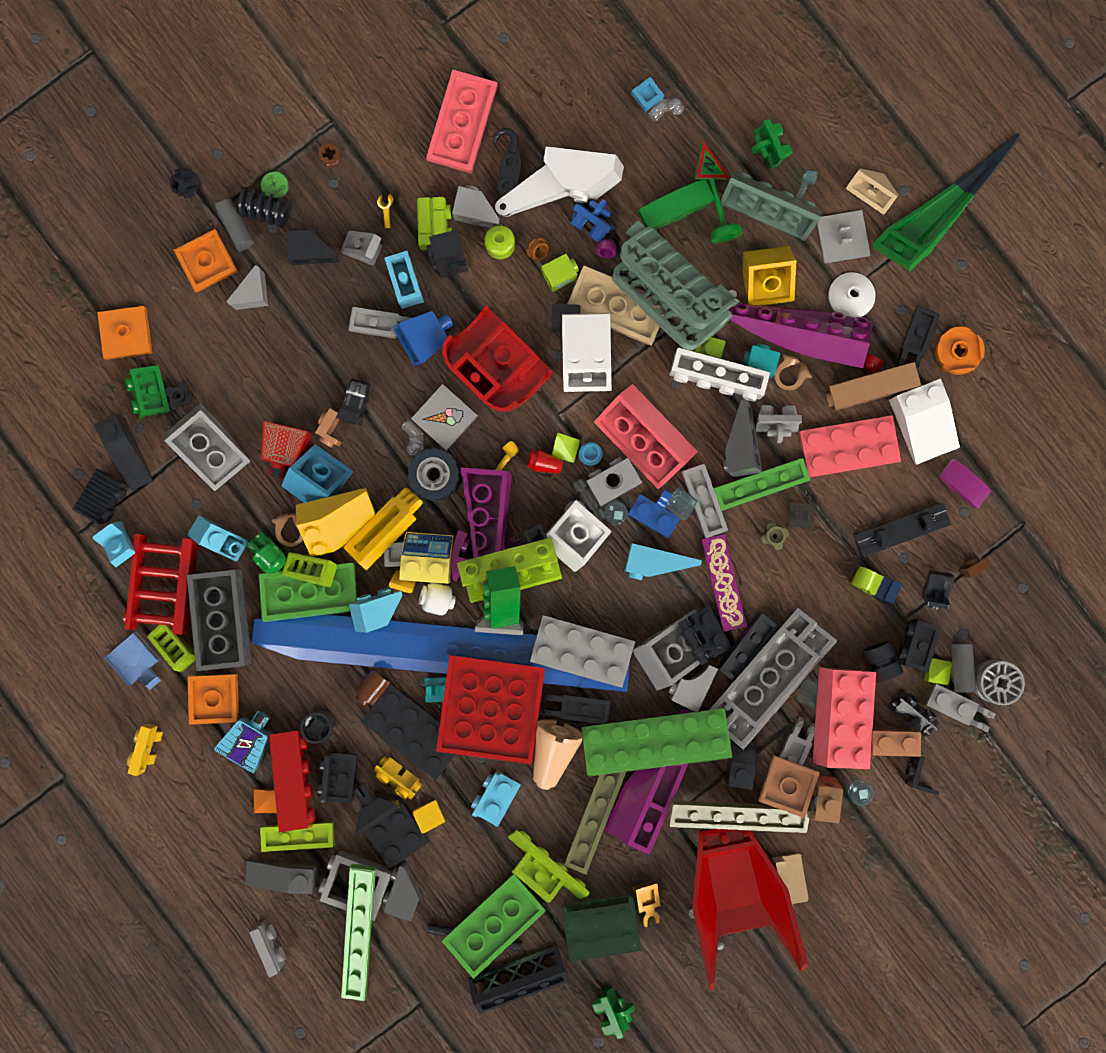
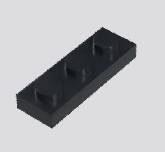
(748, 646)

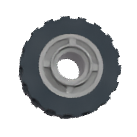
(421, 467)

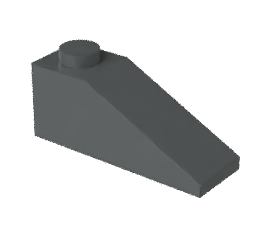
(742, 446)
(282, 876)

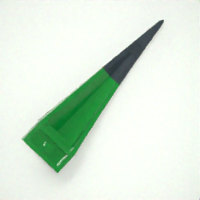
(921, 230)

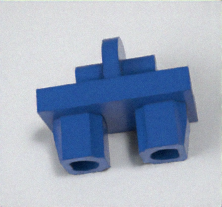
(584, 214)

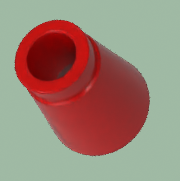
(543, 462)

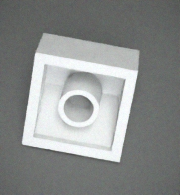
(577, 536)

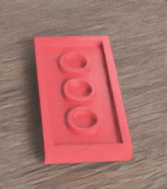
(462, 121)
(850, 446)

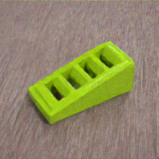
(323, 575)
(182, 658)

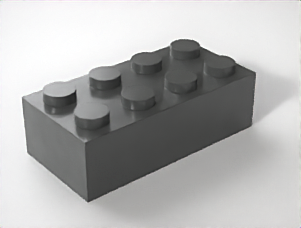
(219, 620)

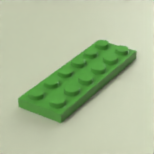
(656, 742)

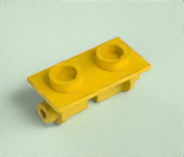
(389, 774)

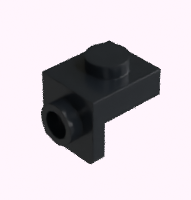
(937, 589)

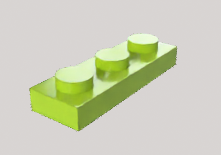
(318, 836)

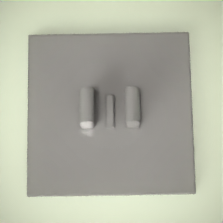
(843, 237)

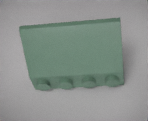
(770, 206)

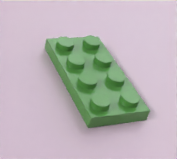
(292, 598)
(493, 925)

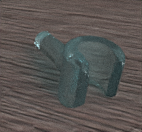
(808, 178)

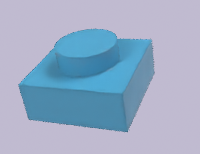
(647, 94)

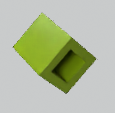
(560, 272)

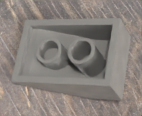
(206, 447)
(667, 655)

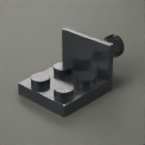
(388, 825)

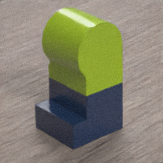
(876, 585)

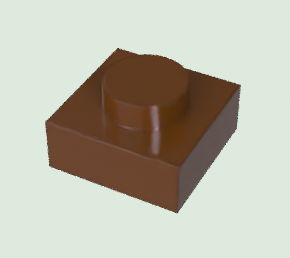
(974, 566)

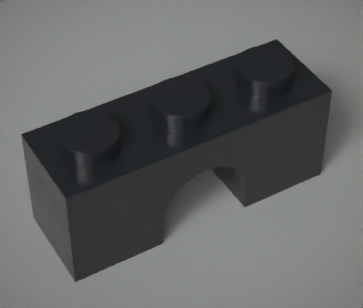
(447, 253)

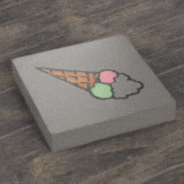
(444, 417)

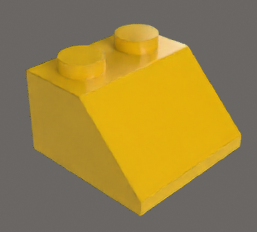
(769, 276)

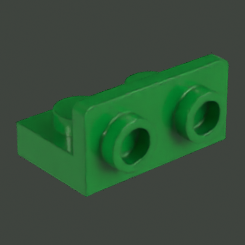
(146, 391)

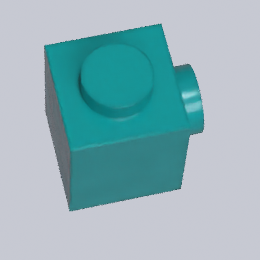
(761, 358)

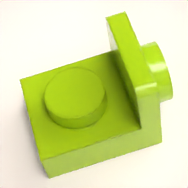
(711, 347)

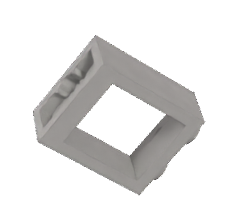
(346, 858)

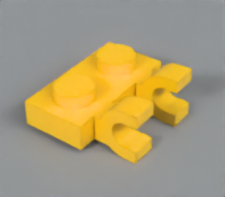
(141, 756)

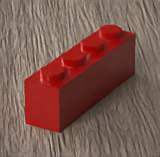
(291, 781)

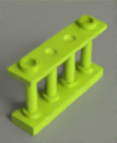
(534, 563)

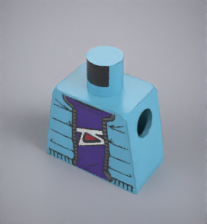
(246, 742)

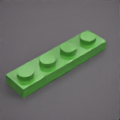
(762, 484)

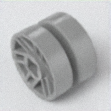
(998, 682)

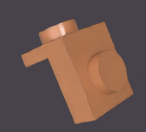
(327, 423)

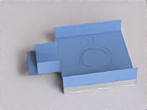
(134, 661)

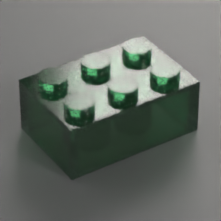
(601, 928)

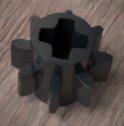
(184, 182)

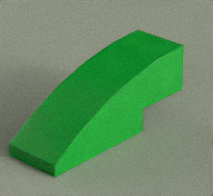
(677, 205)

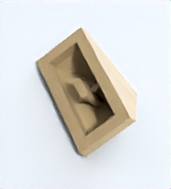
(873, 189)

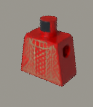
(282, 447)

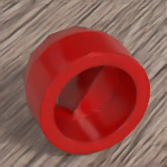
(873, 364)

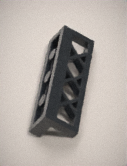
(518, 988)

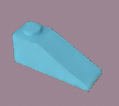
(651, 562)

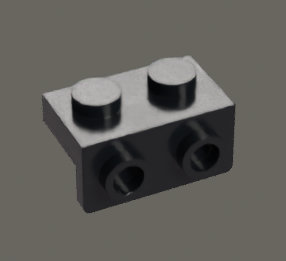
(919, 645)
(338, 777)

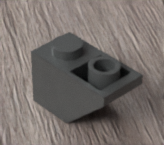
(404, 895)

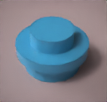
(590, 453)

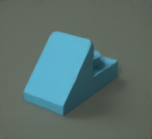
(115, 542)

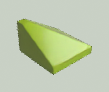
(565, 447)
(939, 672)

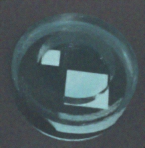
(615, 513)
(861, 793)

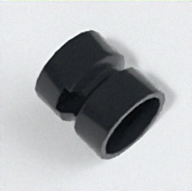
(882, 661)
(318, 726)

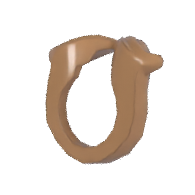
(803, 372)
(279, 524)

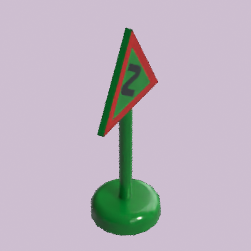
(711, 170)

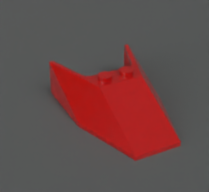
(740, 892)

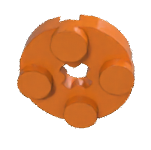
(967, 340)

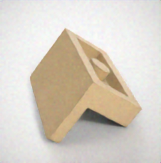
(792, 874)

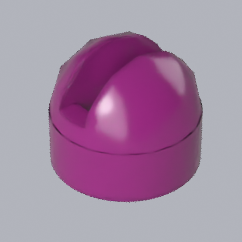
(606, 248)

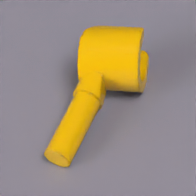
(385, 207)
(511, 450)

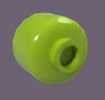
(499, 242)

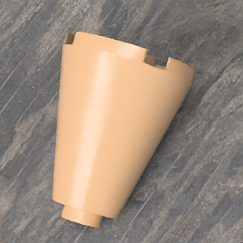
(553, 751)

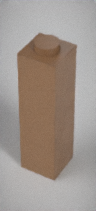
(873, 387)

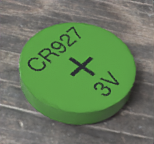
(275, 184)

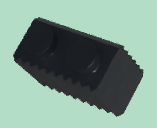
(100, 497)

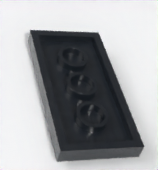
(408, 730)

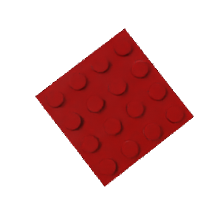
(490, 709)

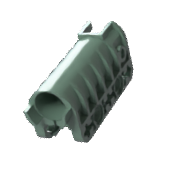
(673, 286)

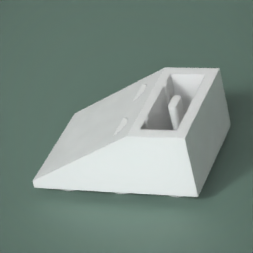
(586, 352)

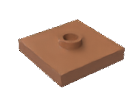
(788, 786)

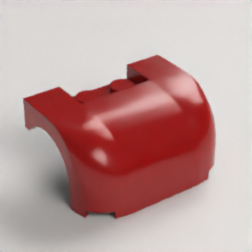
(495, 363)

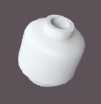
(436, 598)

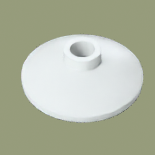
(843, 302)

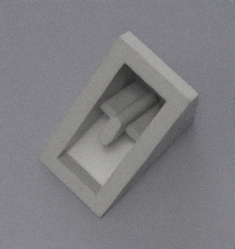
(250, 292)

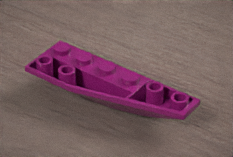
(809, 332)
(644, 804)

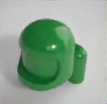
(267, 553)

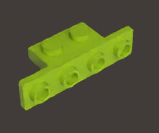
(543, 873)

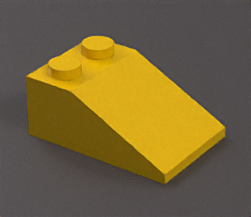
(333, 520)

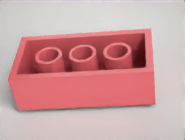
(844, 718)

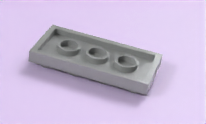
(582, 651)

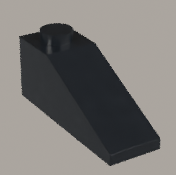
(124, 451)

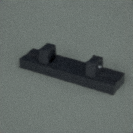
(901, 530)

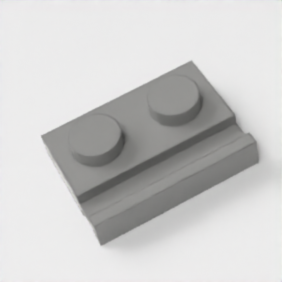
(268, 950)

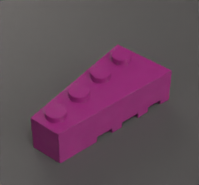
(488, 508)

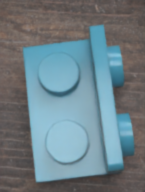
(496, 797)

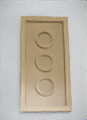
(600, 294)

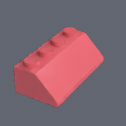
(645, 436)

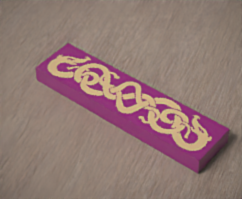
(723, 582)

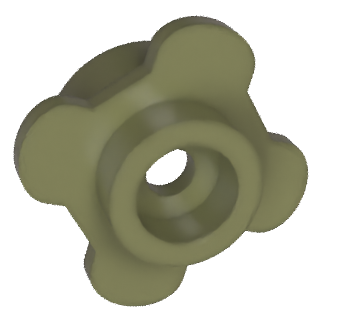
(777, 542)

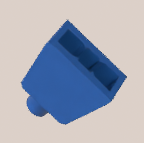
(422, 335)

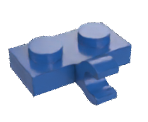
(654, 514)

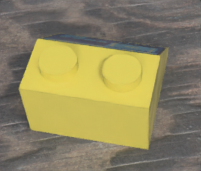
(426, 558)

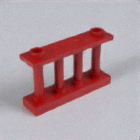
(181, 618)

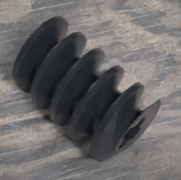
(263, 208)

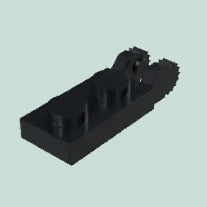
(918, 336)
(579, 708)

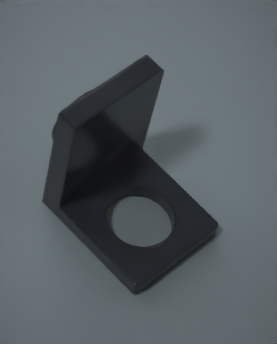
(913, 773)

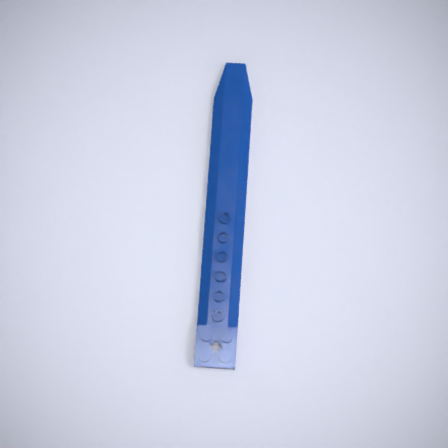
(404, 646)

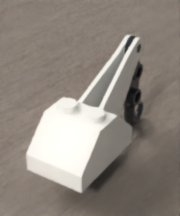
(566, 173)

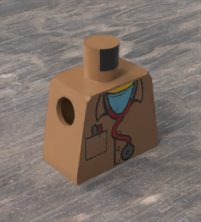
(826, 800)

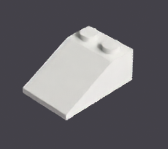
(926, 421)

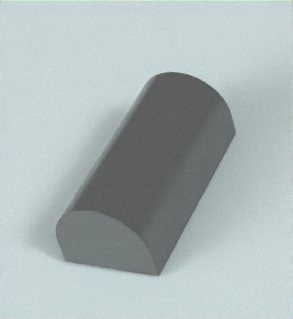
(234, 224)
(963, 667)

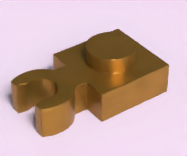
(646, 899)

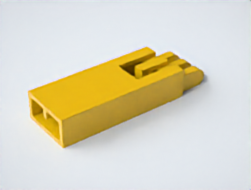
(383, 528)

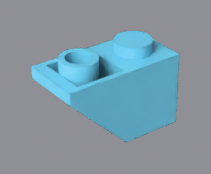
(217, 538)
(374, 611)

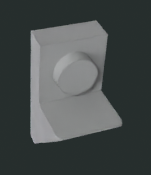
(362, 246)

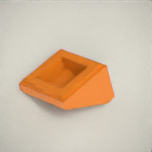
(264, 801)

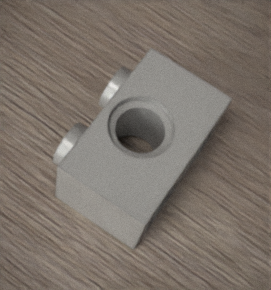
(627, 480)

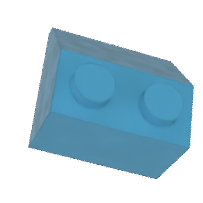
(316, 476)

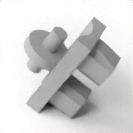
(778, 425)

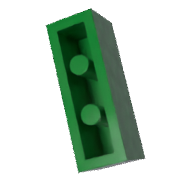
(501, 597)

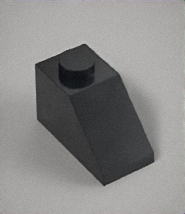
(307, 248)
(741, 766)

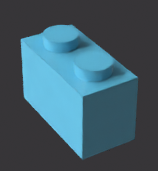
(404, 279)

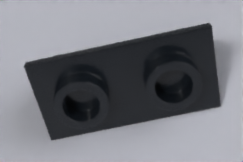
(922, 718)

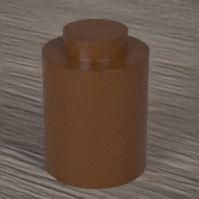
(372, 687)

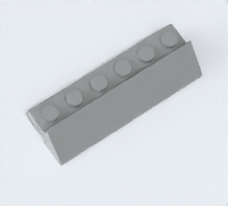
(773, 676)

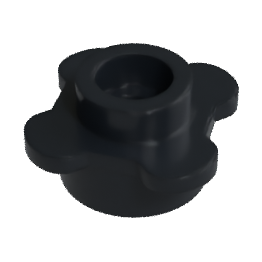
(184, 399)

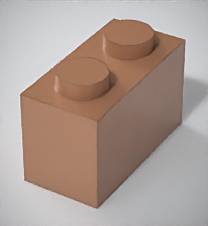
(895, 742)

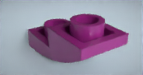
(965, 482)
(460, 545)

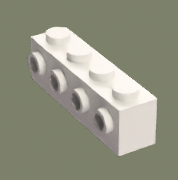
(720, 374)

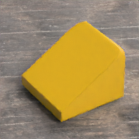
(402, 585)
(428, 816)

